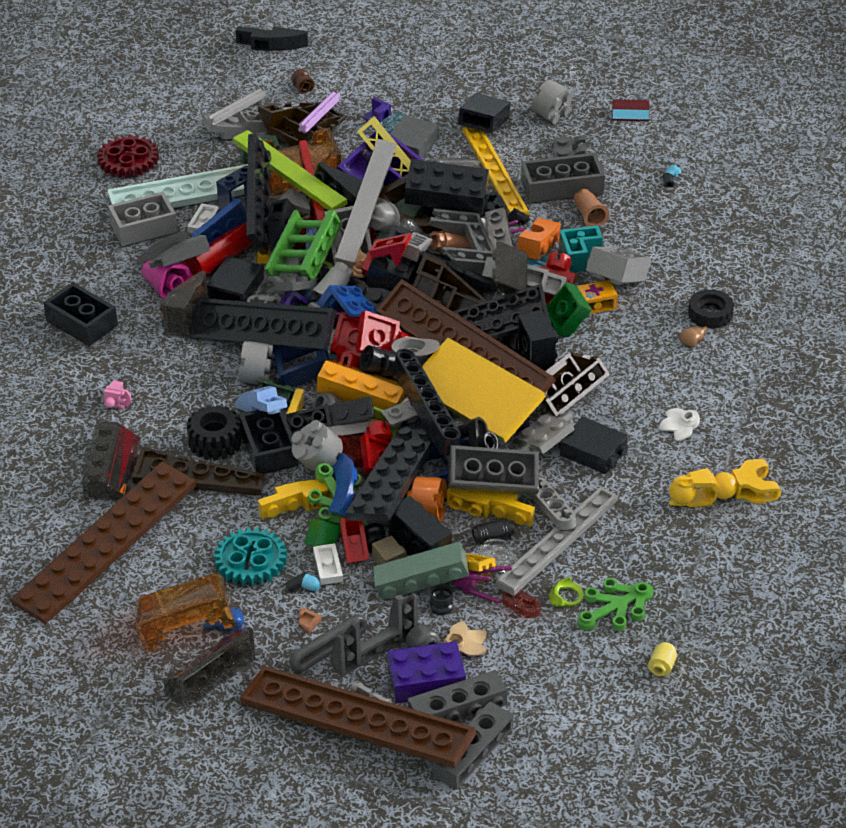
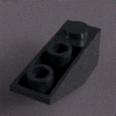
(341, 182)
(277, 220)

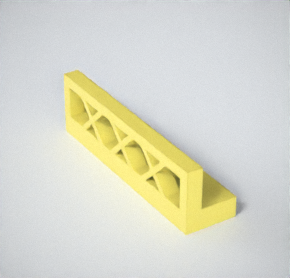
(385, 135)

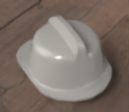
(384, 216)
(420, 347)

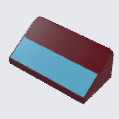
(630, 110)

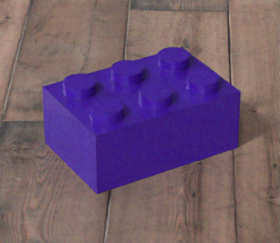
(424, 669)

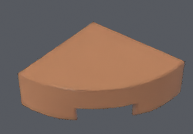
(308, 620)

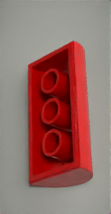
(229, 244)

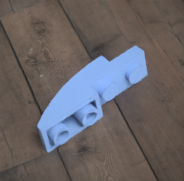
(261, 399)

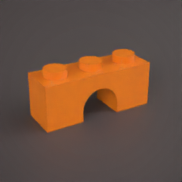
(540, 238)

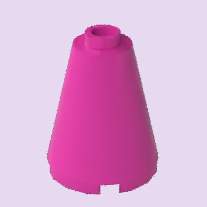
(165, 278)

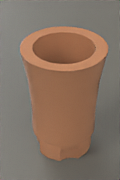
(591, 209)
(448, 239)

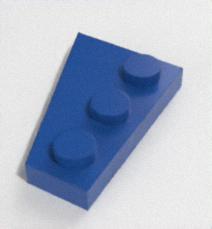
(226, 219)

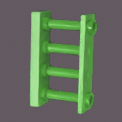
(314, 256)

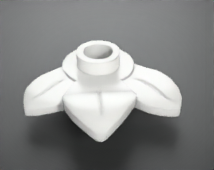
(680, 422)

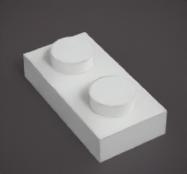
(201, 216)
(327, 564)

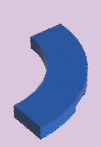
(345, 479)

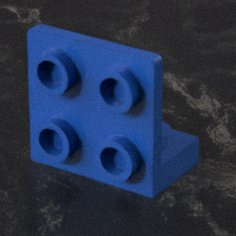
(347, 298)

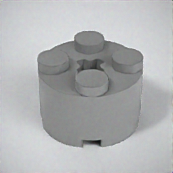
(552, 101)
(255, 362)
(316, 445)

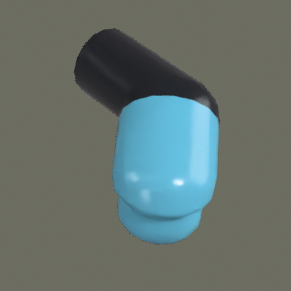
(668, 175)
(303, 580)

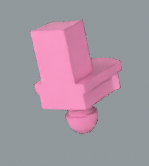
(116, 396)

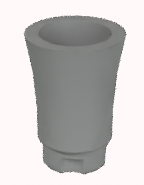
(337, 275)

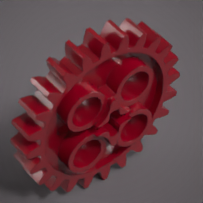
(128, 156)

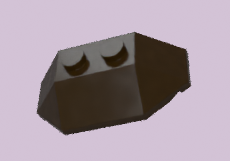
(574, 377)

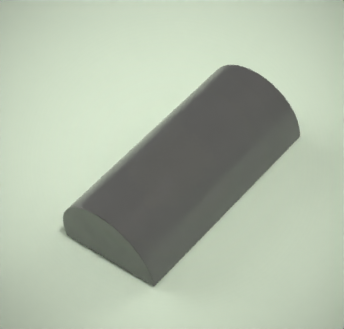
(493, 469)

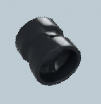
(374, 533)
(441, 599)

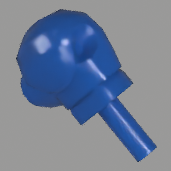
(239, 620)

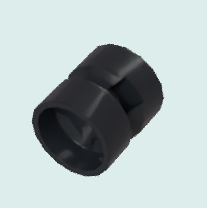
(377, 361)

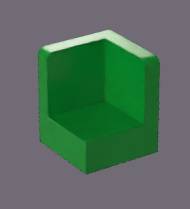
(321, 533)

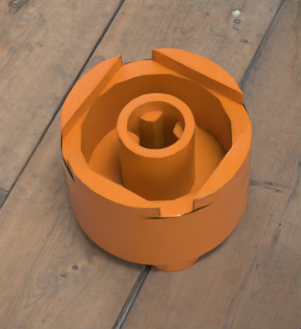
(431, 494)

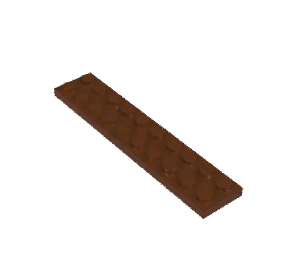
(430, 320)
(103, 543)
(359, 716)

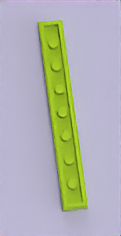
(297, 176)

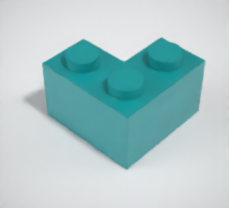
(579, 244)

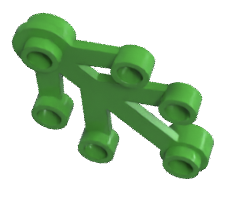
(326, 501)
(587, 619)

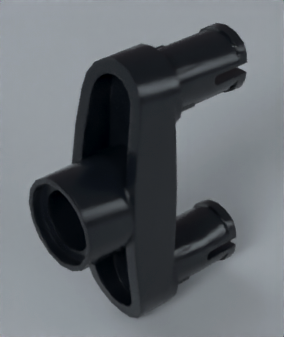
(478, 434)

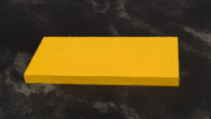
(481, 389)

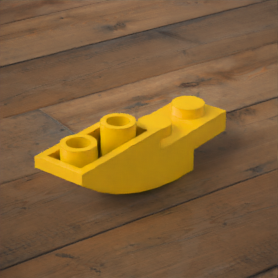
(291, 497)
(485, 502)

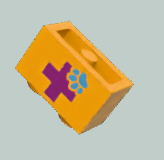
(600, 296)

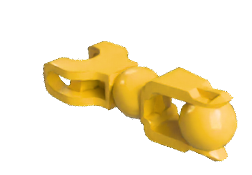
(742, 483)

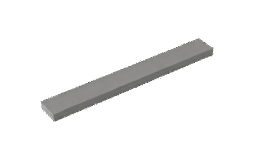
(365, 202)
(555, 542)

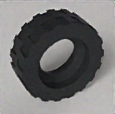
(709, 319)

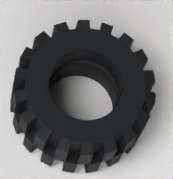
(214, 432)

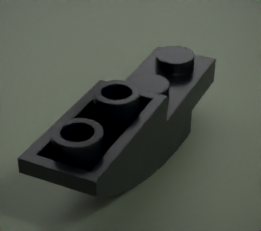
(275, 40)
(333, 415)

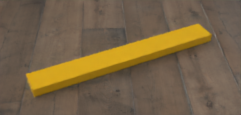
(497, 174)

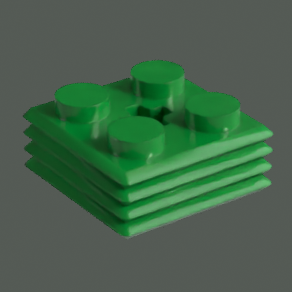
(568, 310)

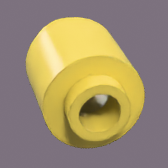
(662, 659)

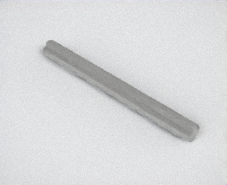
(235, 107)

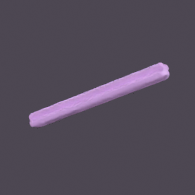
(319, 112)

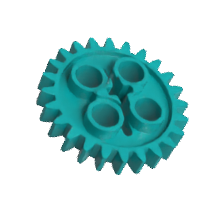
(265, 561)

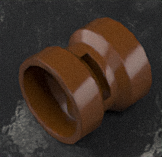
(302, 81)

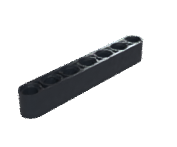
(426, 401)

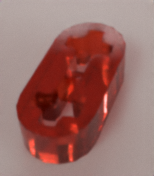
(521, 603)

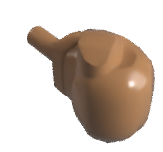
(692, 335)

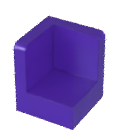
(379, 109)
(292, 298)

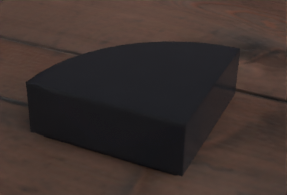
(517, 215)

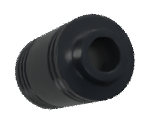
(493, 529)

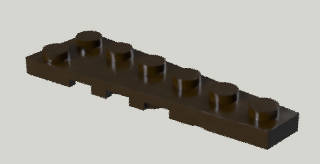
(206, 476)

